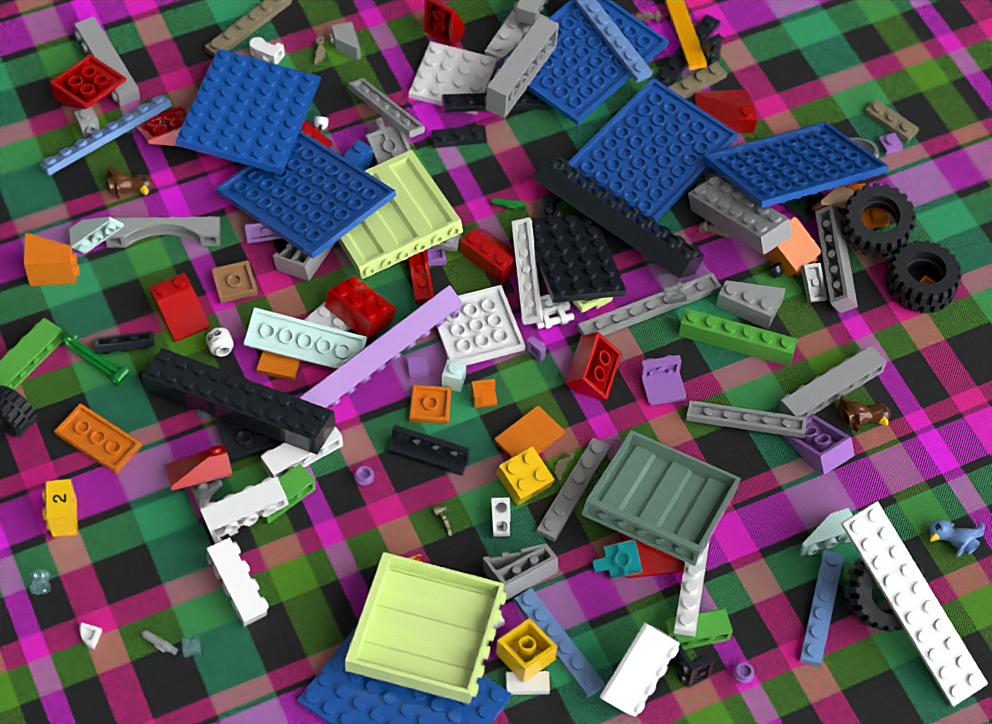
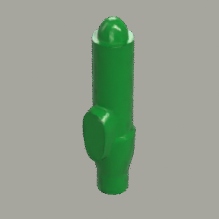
(509, 204)

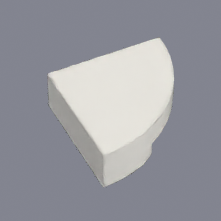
(90, 634)

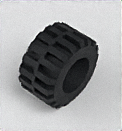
(15, 412)

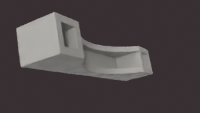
(202, 230)

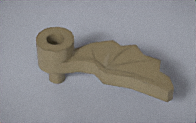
(647, 15)
(320, 52)
(716, 230)
(561, 464)
(438, 511)

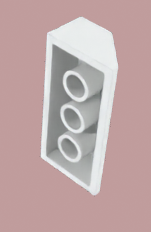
(640, 670)

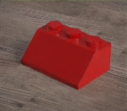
(489, 254)
(593, 366)

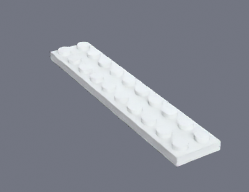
(914, 603)

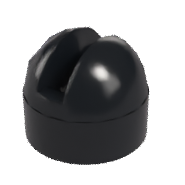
(775, 270)

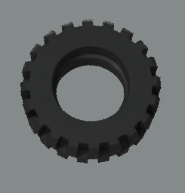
(884, 198)
(929, 258)
(862, 603)

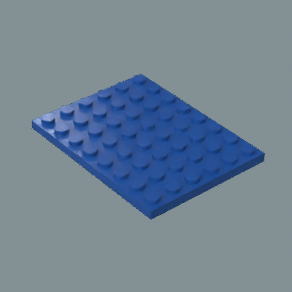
(582, 66)
(248, 111)
(653, 149)
(794, 164)
(312, 200)
(359, 699)

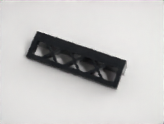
(428, 450)

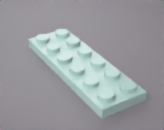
(302, 339)

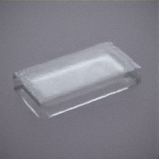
(672, 288)

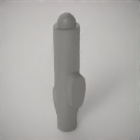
(159, 643)

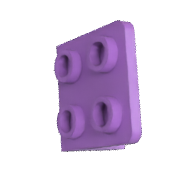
(662, 380)

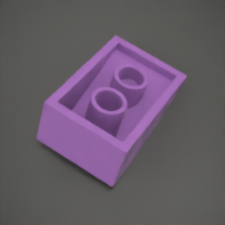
(823, 445)

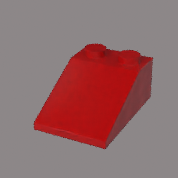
(442, 22)
(179, 307)

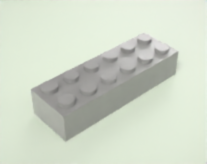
(521, 66)
(739, 215)

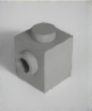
(86, 121)

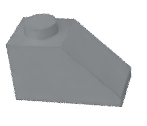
(345, 39)

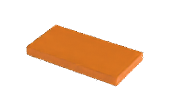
(98, 438)

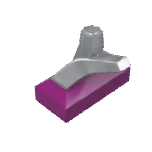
(200, 495)

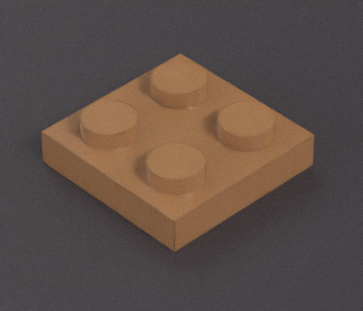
(234, 281)

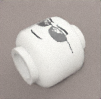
(219, 342)

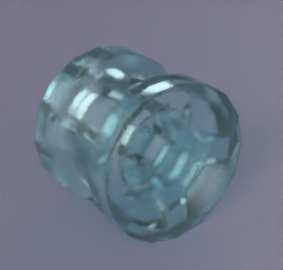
(40, 582)
(191, 646)

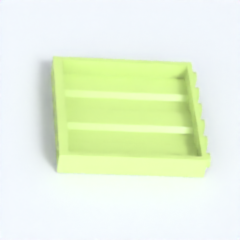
(404, 225)
(426, 628)

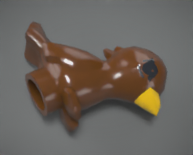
(122, 183)
(858, 414)

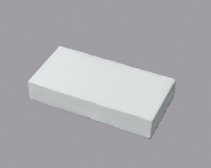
(535, 685)

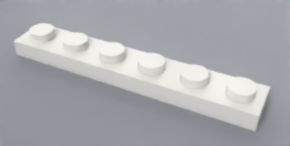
(527, 271)
(690, 596)

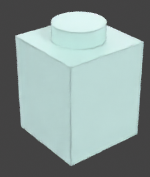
(454, 375)

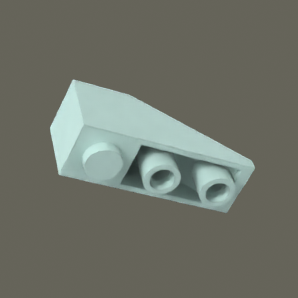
(91, 232)
(828, 533)

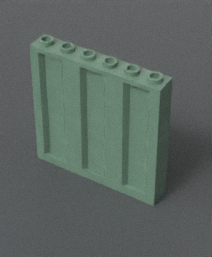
(661, 497)

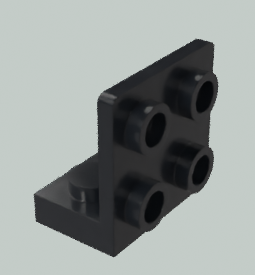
(691, 672)

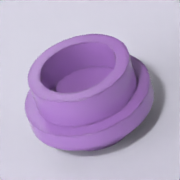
(364, 475)
(743, 673)

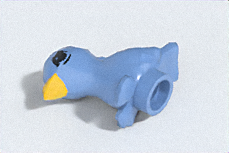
(961, 538)

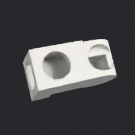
(266, 51)
(501, 517)

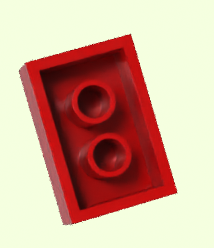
(360, 307)

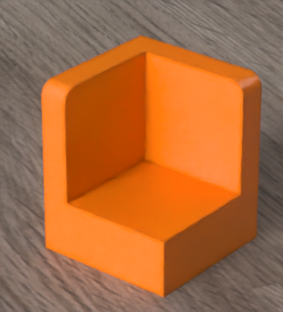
(483, 393)

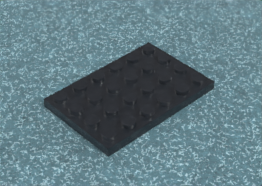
(575, 259)

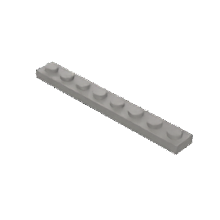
(648, 307)

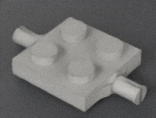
(387, 142)

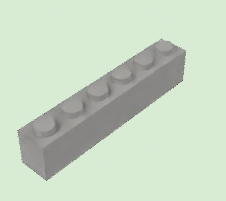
(97, 44)
(836, 259)
(834, 383)

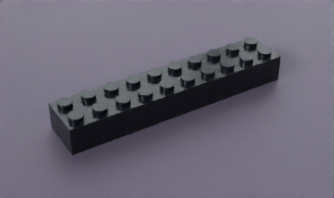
(619, 217)
(239, 400)

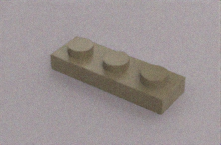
(891, 120)

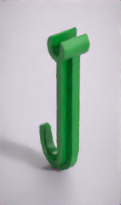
(117, 374)

